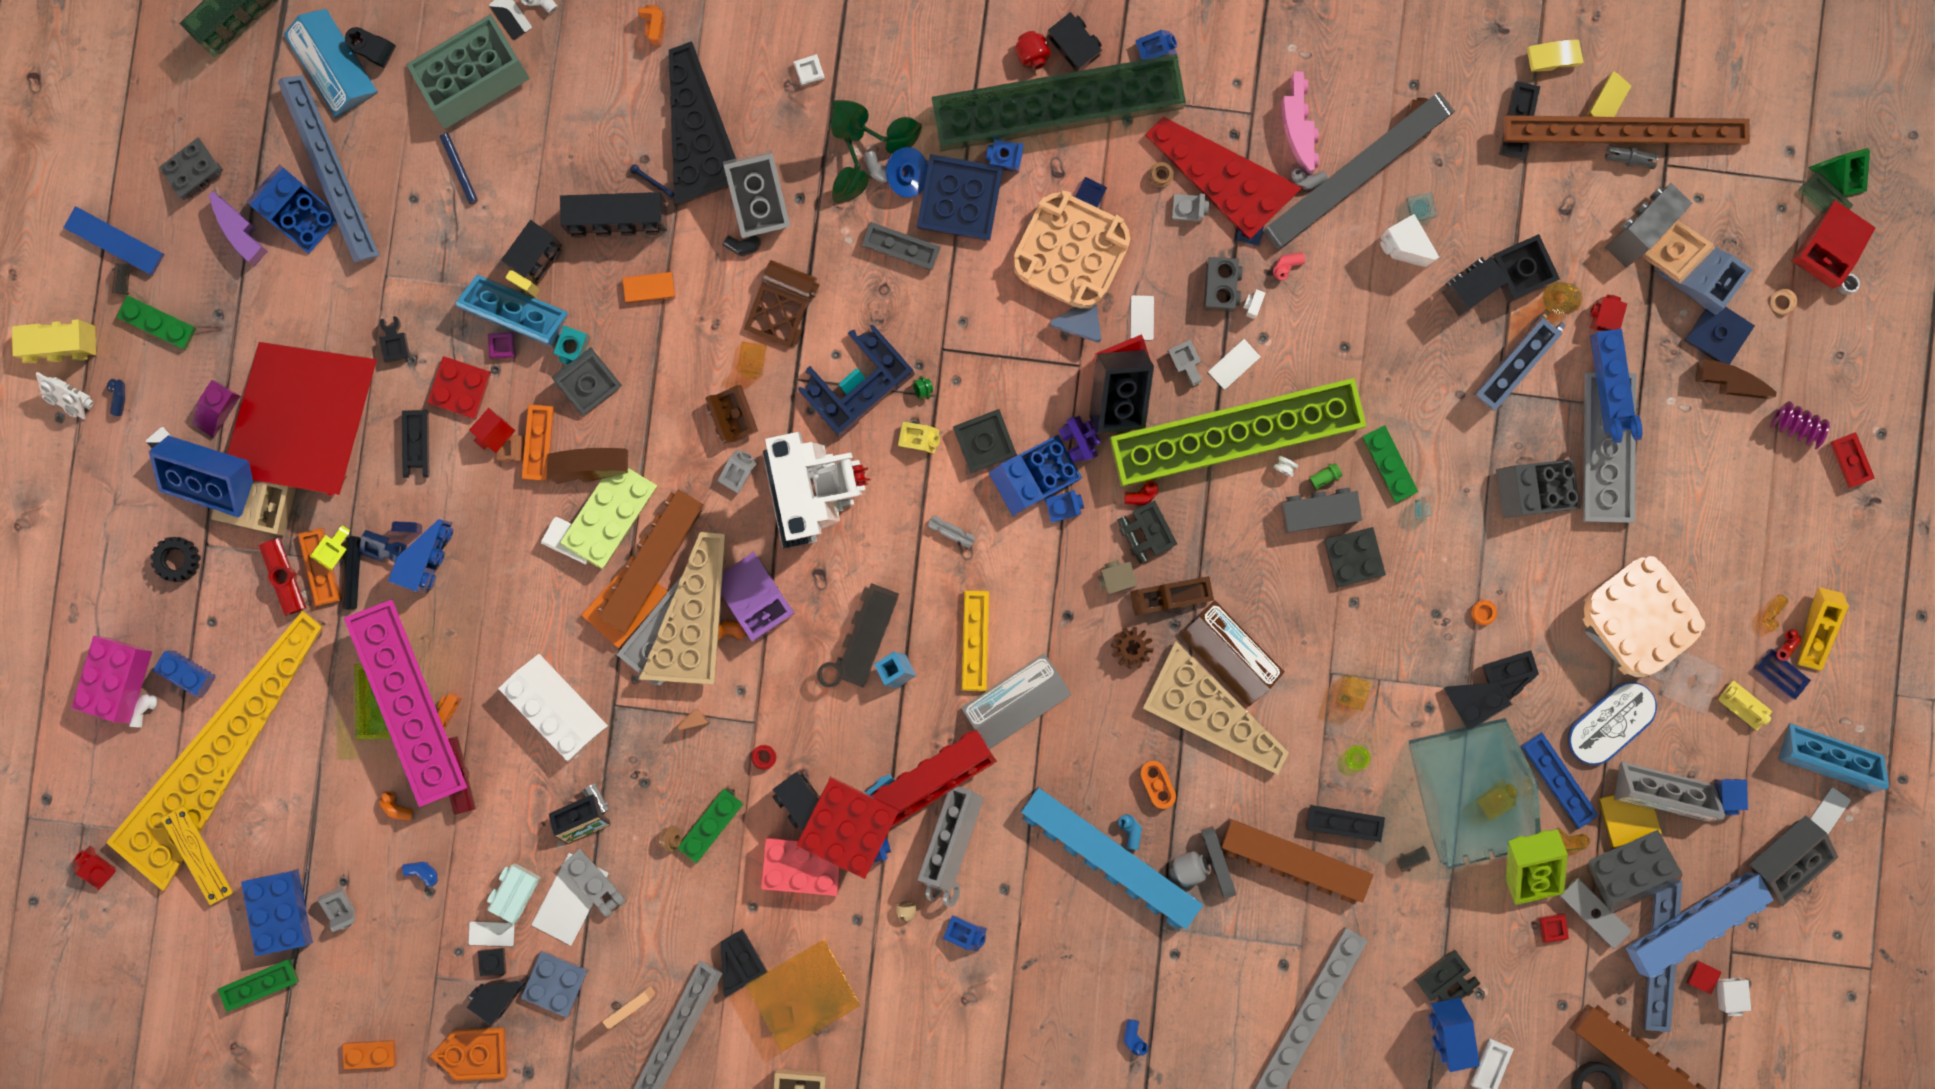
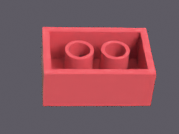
(797, 870)

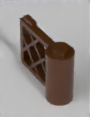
(791, 285)

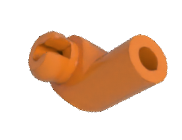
(392, 809)

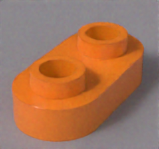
(1157, 784)

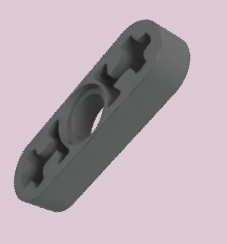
(1218, 862)

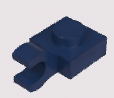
(378, 548)

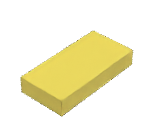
(522, 283)

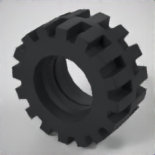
(160, 562)

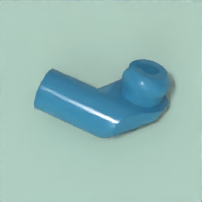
(1133, 829)

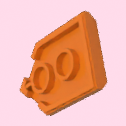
(473, 1054)

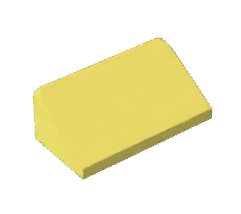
(1610, 97)

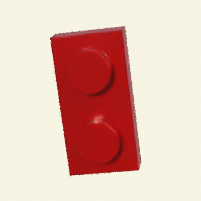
(1852, 460)

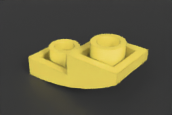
(1555, 54)

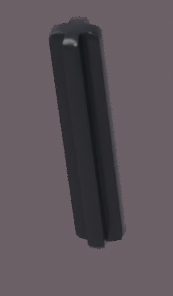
(351, 573)

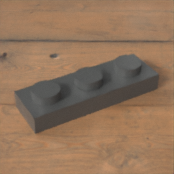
(901, 246)

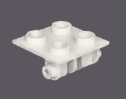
(58, 392)

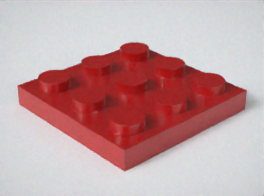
(847, 827)

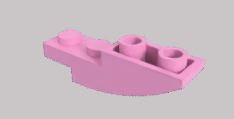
(1300, 133)

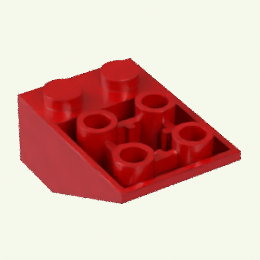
(1834, 245)

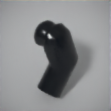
(743, 247)

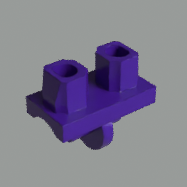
(1085, 440)

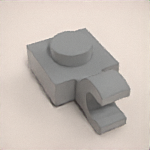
(1185, 359)

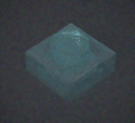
(1422, 206)

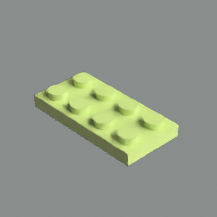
(608, 517)

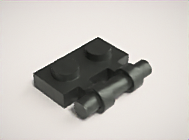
(1154, 528)
(1445, 974)

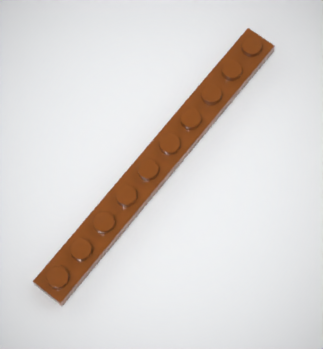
(1626, 130)

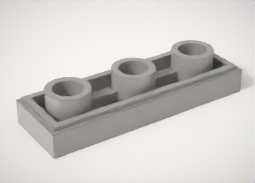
(1605, 923)

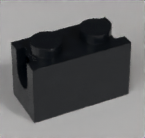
(1075, 42)

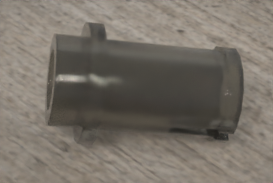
(121, 278)
(1412, 859)

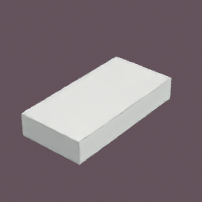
(1492, 1065)

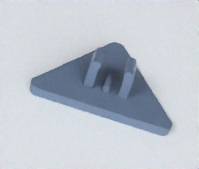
(1080, 323)

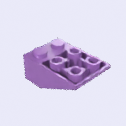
(754, 597)

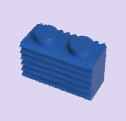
(184, 673)

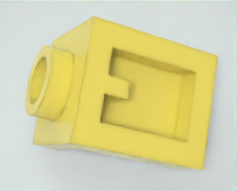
(919, 437)

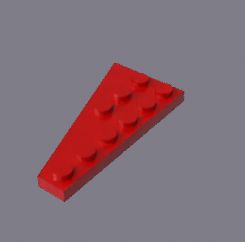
(1233, 184)

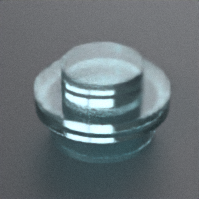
(1422, 509)

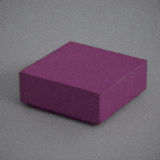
(501, 345)

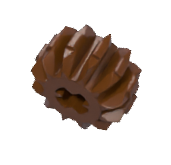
(1139, 651)

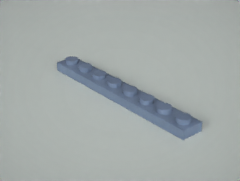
(328, 168)

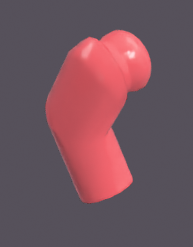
(1285, 264)

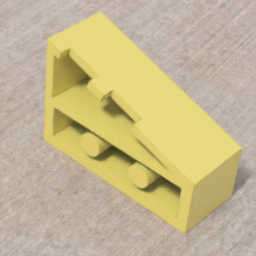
(54, 341)

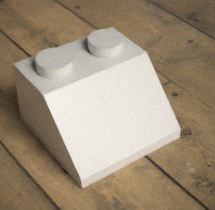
(1409, 243)

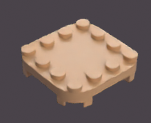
(1071, 250)
(1643, 617)

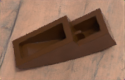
(1733, 380)
(586, 464)
(1172, 595)

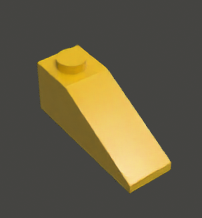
(1822, 627)

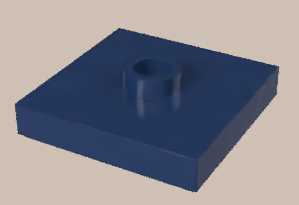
(1719, 334)

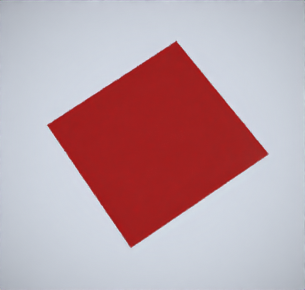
(301, 416)

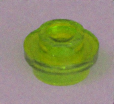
(1349, 757)

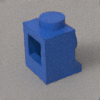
(1009, 163)

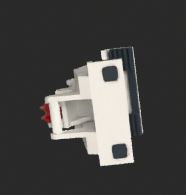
(789, 470)

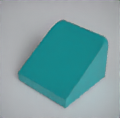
(851, 381)

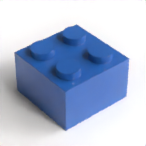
(1454, 1035)

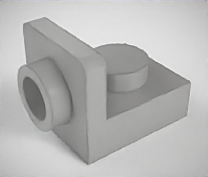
(1189, 207)
(737, 470)

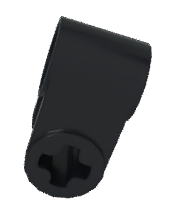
(373, 48)

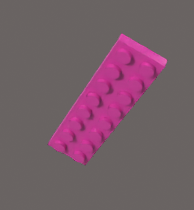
(405, 702)

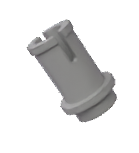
(593, 789)

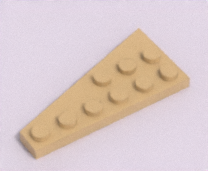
(690, 629)
(1202, 706)

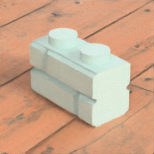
(513, 893)

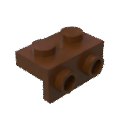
(731, 415)

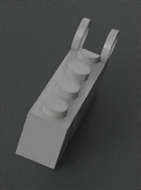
(950, 844)

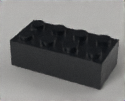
(613, 213)

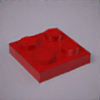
(459, 387)

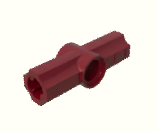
(462, 800)

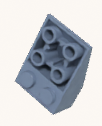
(1713, 280)

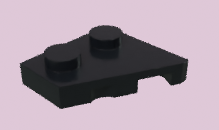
(1512, 672)
(1478, 702)

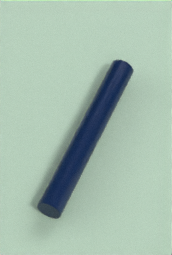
(458, 168)

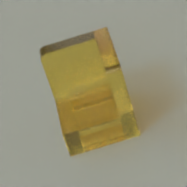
(1353, 692)

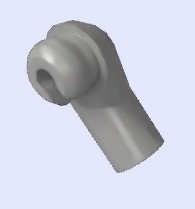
(874, 169)
(1307, 181)

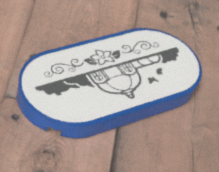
(1612, 723)

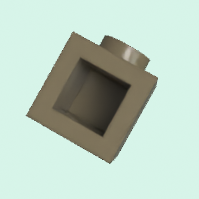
(1116, 577)

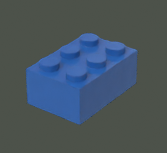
(276, 912)

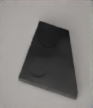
(739, 962)

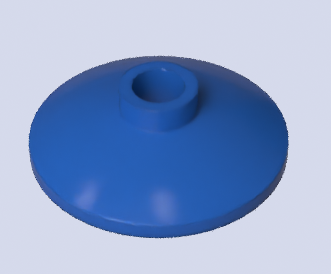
(914, 169)

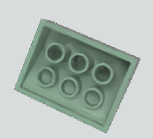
(467, 71)

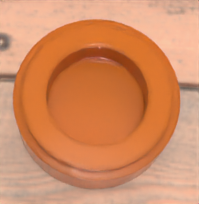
(1483, 612)

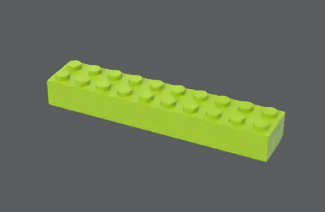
(1237, 432)

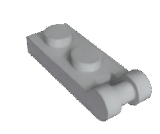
(593, 882)

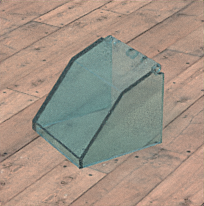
(1458, 769)

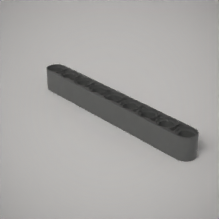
(1359, 170)

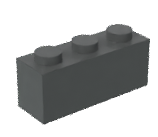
(1321, 510)

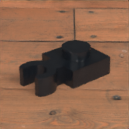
(394, 344)

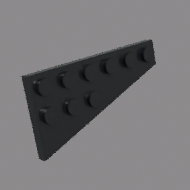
(697, 130)

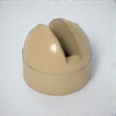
(906, 911)

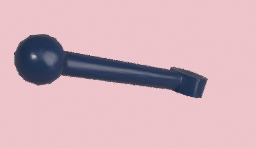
(636, 170)

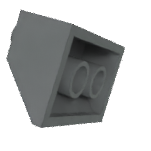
(1794, 859)

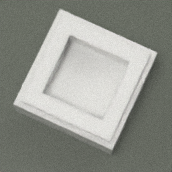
(809, 70)

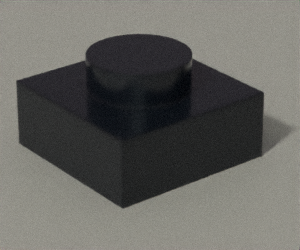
(492, 961)

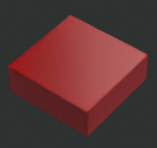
(1553, 928)
(1704, 977)

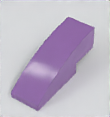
(237, 230)

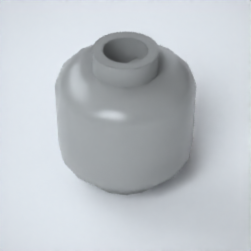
(1189, 869)

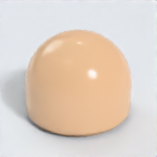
(1790, 295)

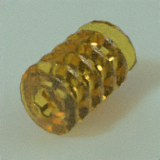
(1572, 298)

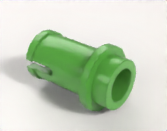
(1326, 476)

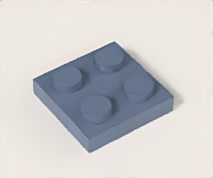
(554, 984)

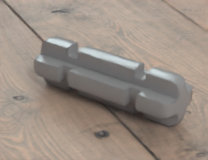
(951, 531)

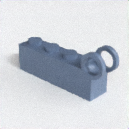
(1519, 361)

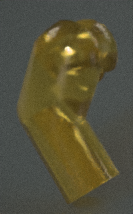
(1772, 611)
(1574, 842)

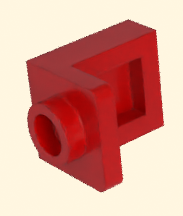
(92, 868)

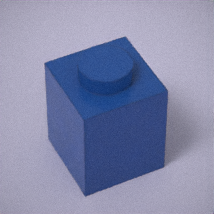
(1732, 795)

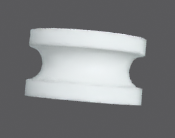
(1285, 466)

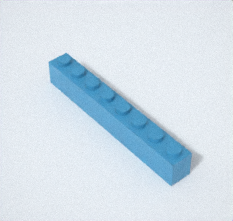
(1111, 858)

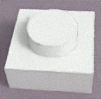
(1253, 303)

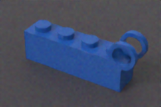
(1614, 385)

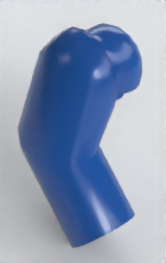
(423, 870)
(1132, 1039)

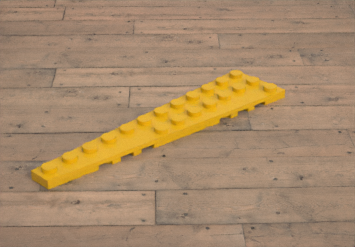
(212, 758)

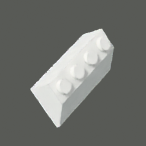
(553, 707)

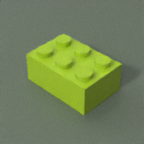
(1536, 866)

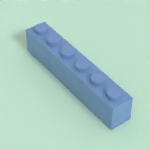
(1699, 924)

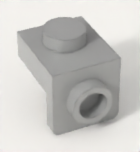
(338, 909)

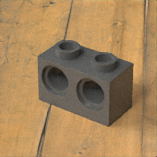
(1215, 283)

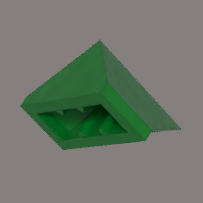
(1846, 172)

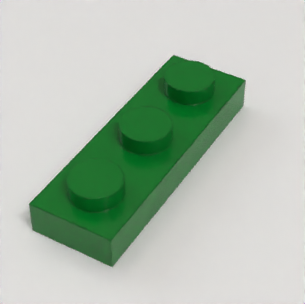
(156, 322)
(1389, 464)
(710, 825)
(258, 985)

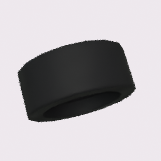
(1590, 1067)

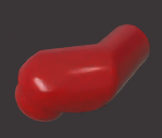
(1144, 496)

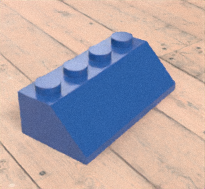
(201, 475)

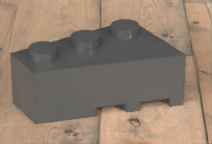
(1649, 225)

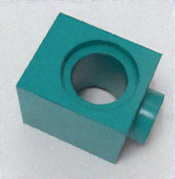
(567, 335)

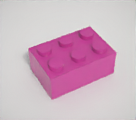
(111, 679)

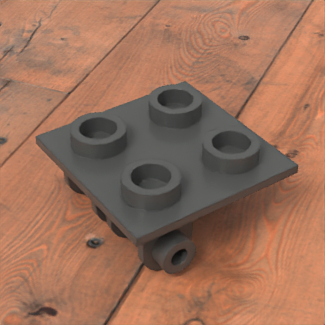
(190, 168)

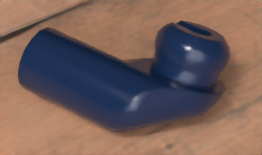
(118, 397)

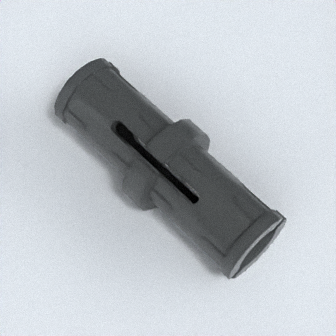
(1631, 157)

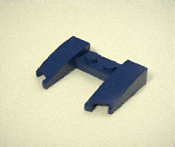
(890, 374)

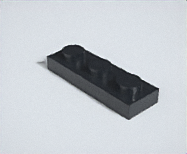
(1522, 103)
(1345, 823)

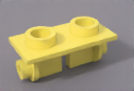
(1745, 705)

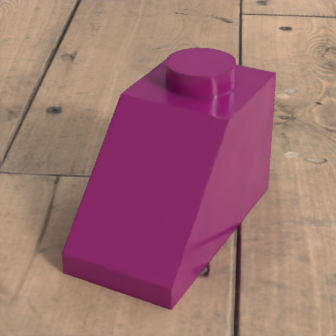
(214, 407)

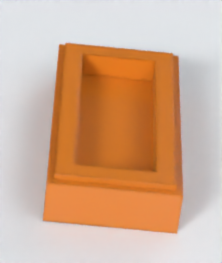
(648, 287)

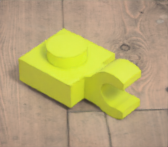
(330, 550)

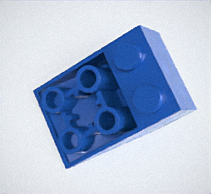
(293, 208)
(1034, 475)
(418, 562)

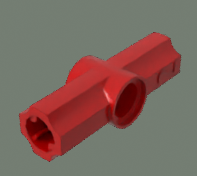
(276, 561)

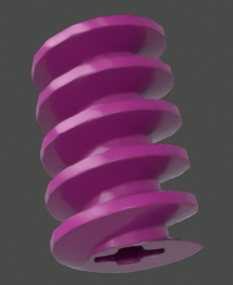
(1802, 423)

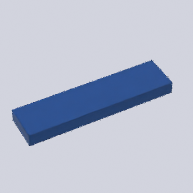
(113, 240)
(1559, 780)

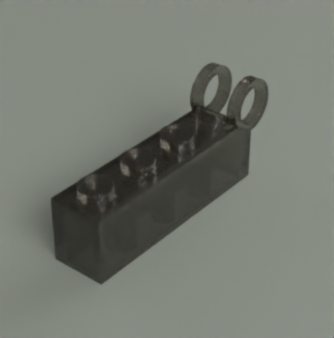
(866, 637)

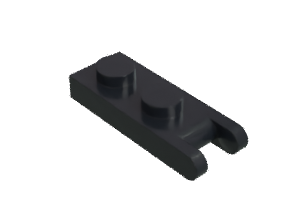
(415, 441)

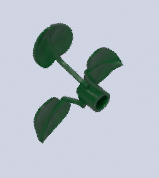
(849, 124)

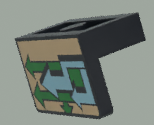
(578, 819)

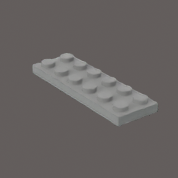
(1606, 464)

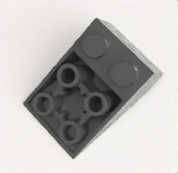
(1537, 488)

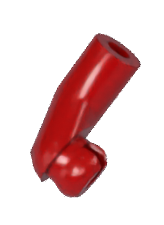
(1790, 645)

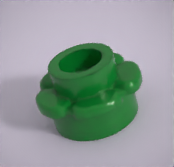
(922, 387)

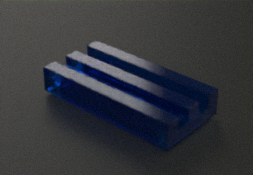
(1766, 661)

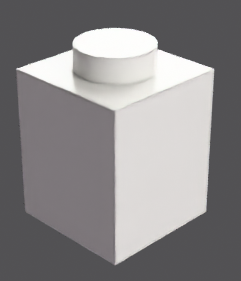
(1733, 995)

